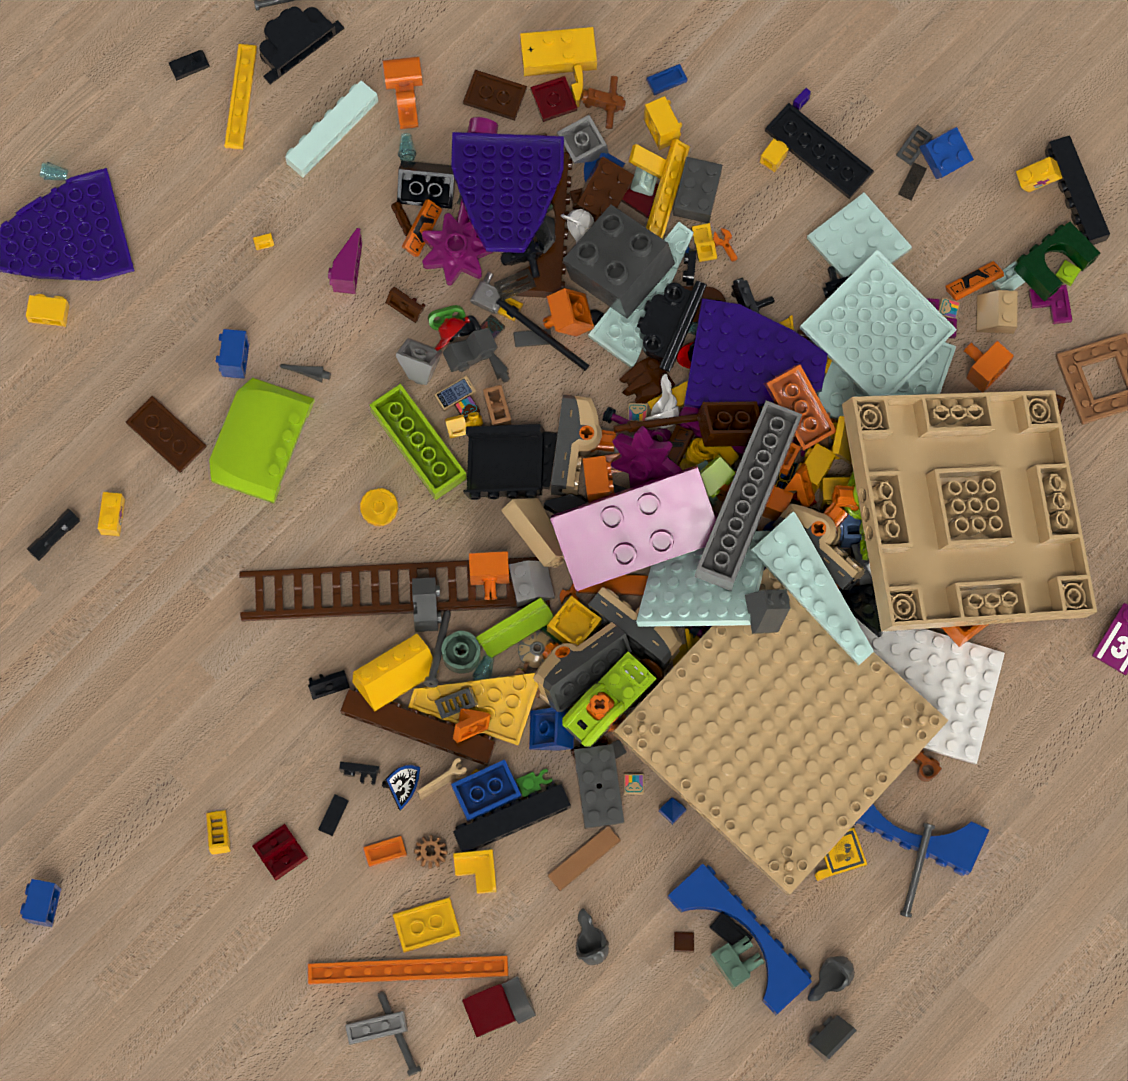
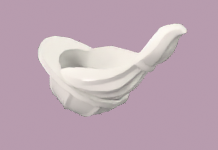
(578, 223)
(666, 405)

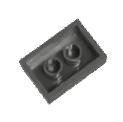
(697, 190)

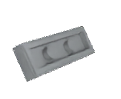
(376, 1028)

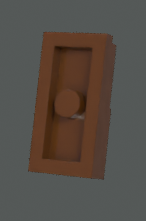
(404, 304)

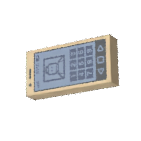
(454, 393)

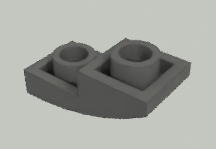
(518, 1000)

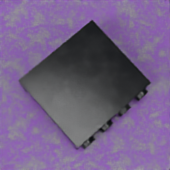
(505, 461)

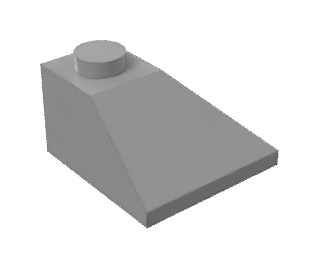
(418, 360)

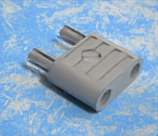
(487, 295)

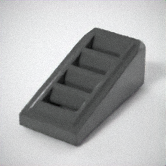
(918, 130)
(546, 233)
(470, 696)

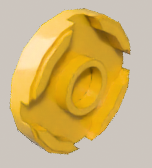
(379, 507)

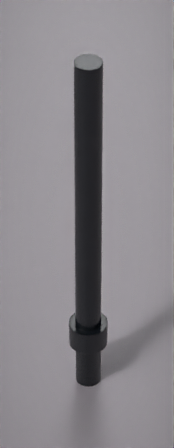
(513, 312)

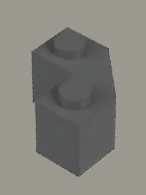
(474, 349)
(425, 604)

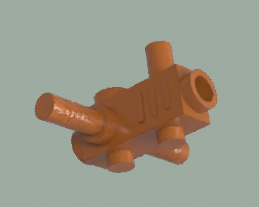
(608, 101)

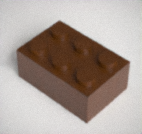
(603, 187)
(727, 423)

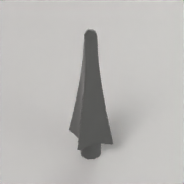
(499, 368)
(314, 372)

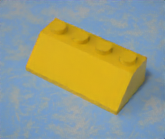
(394, 672)

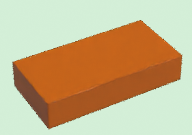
(385, 851)

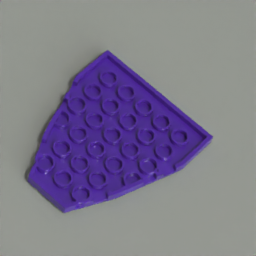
(506, 184)
(68, 233)
(742, 351)

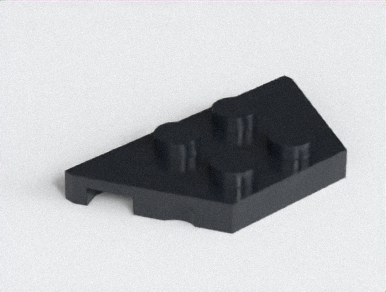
(863, 606)

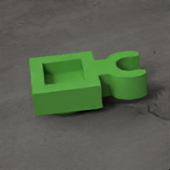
(531, 783)

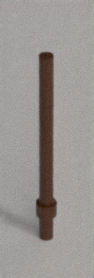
(633, 426)

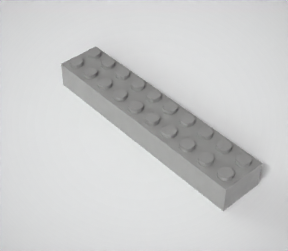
(748, 495)

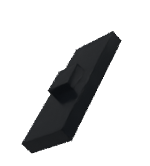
(333, 815)

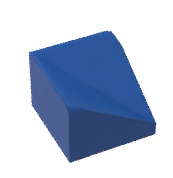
(672, 810)

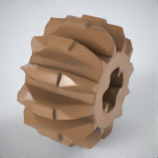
(423, 855)

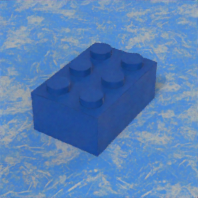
(486, 790)

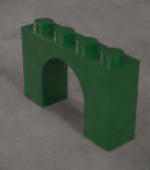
(1065, 240)

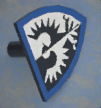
(402, 784)

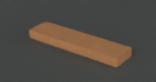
(584, 858)

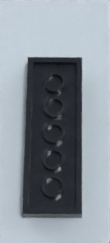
(819, 151)

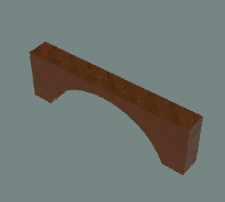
(551, 263)

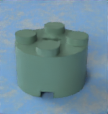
(453, 644)

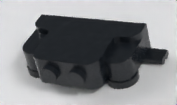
(293, 38)
(668, 322)

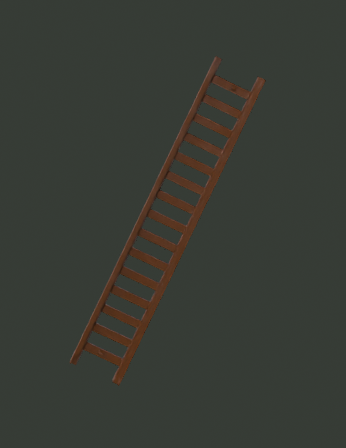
(376, 608)

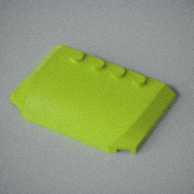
(259, 439)

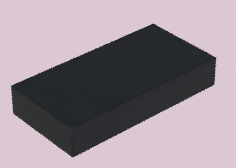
(729, 930)

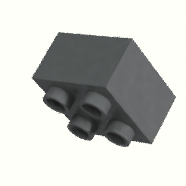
(619, 261)

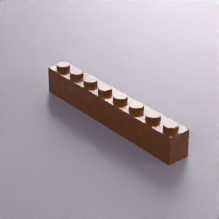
(418, 728)

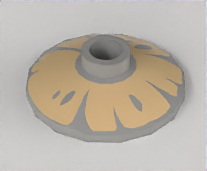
(526, 650)

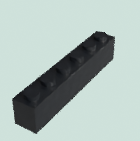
(1078, 191)
(512, 819)

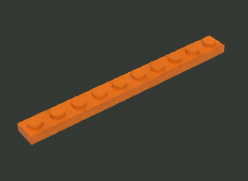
(407, 970)

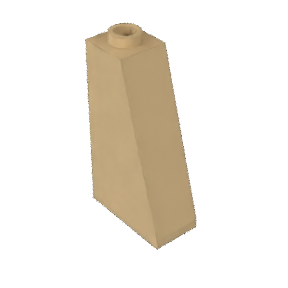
(535, 529)

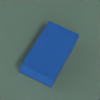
(666, 79)

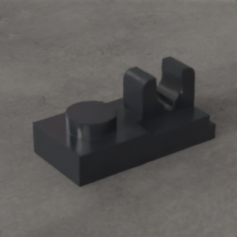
(189, 64)
(328, 685)
(350, 769)

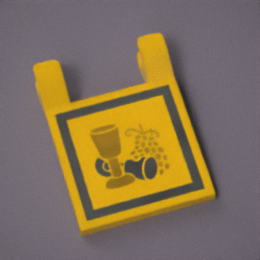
(843, 856)

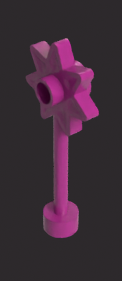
(458, 245)
(643, 458)

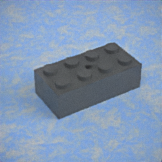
(601, 805)

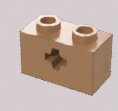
(496, 406)

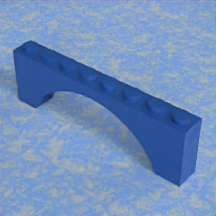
(954, 849)
(706, 892)

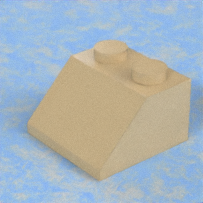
(997, 312)

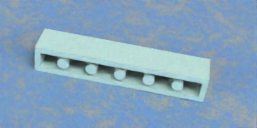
(331, 128)

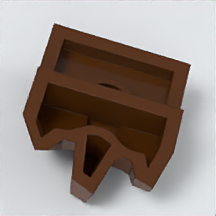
(644, 380)

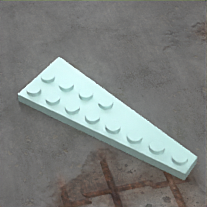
(620, 334)
(799, 568)

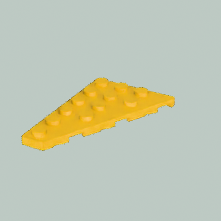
(504, 698)

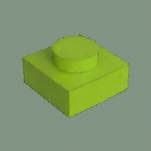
(1068, 273)

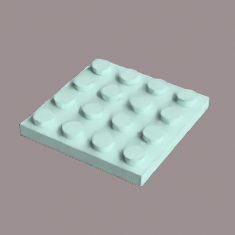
(855, 235)

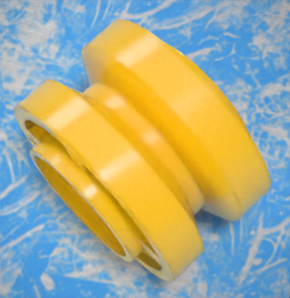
(696, 454)

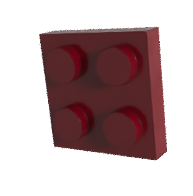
(553, 98)

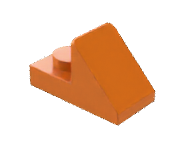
(802, 484)
(470, 724)

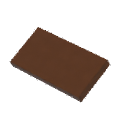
(166, 434)

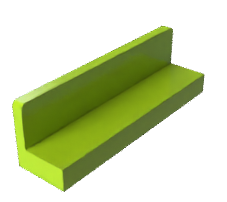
(515, 628)

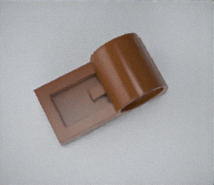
(924, 761)

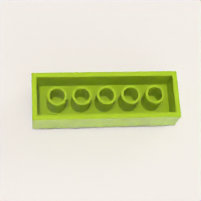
(418, 442)

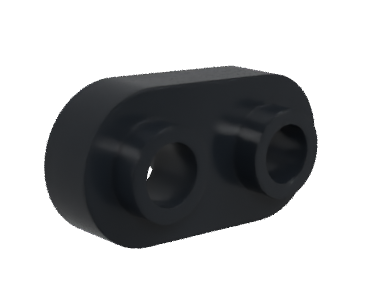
(690, 260)

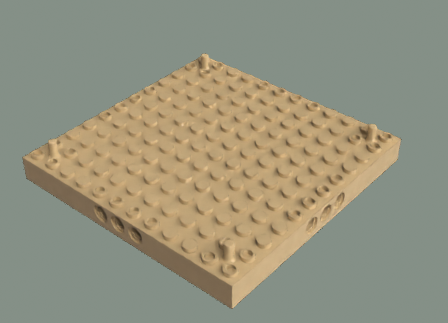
(968, 509)
(779, 737)

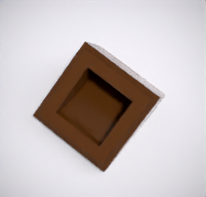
(684, 942)

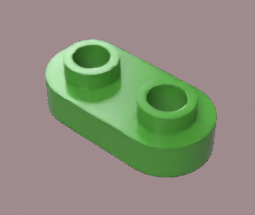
(443, 314)

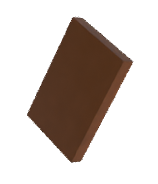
(495, 95)

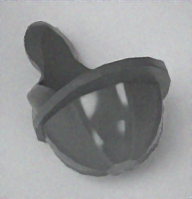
(591, 943)
(834, 976)

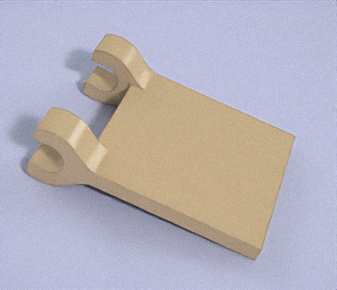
(453, 774)

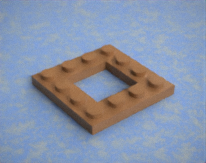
(1071, 368)

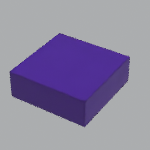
(802, 99)

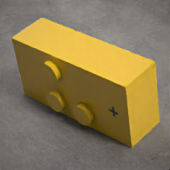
(558, 51)

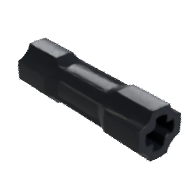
(42, 545)

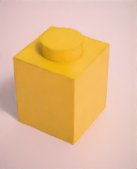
(774, 155)

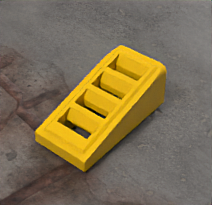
(221, 844)

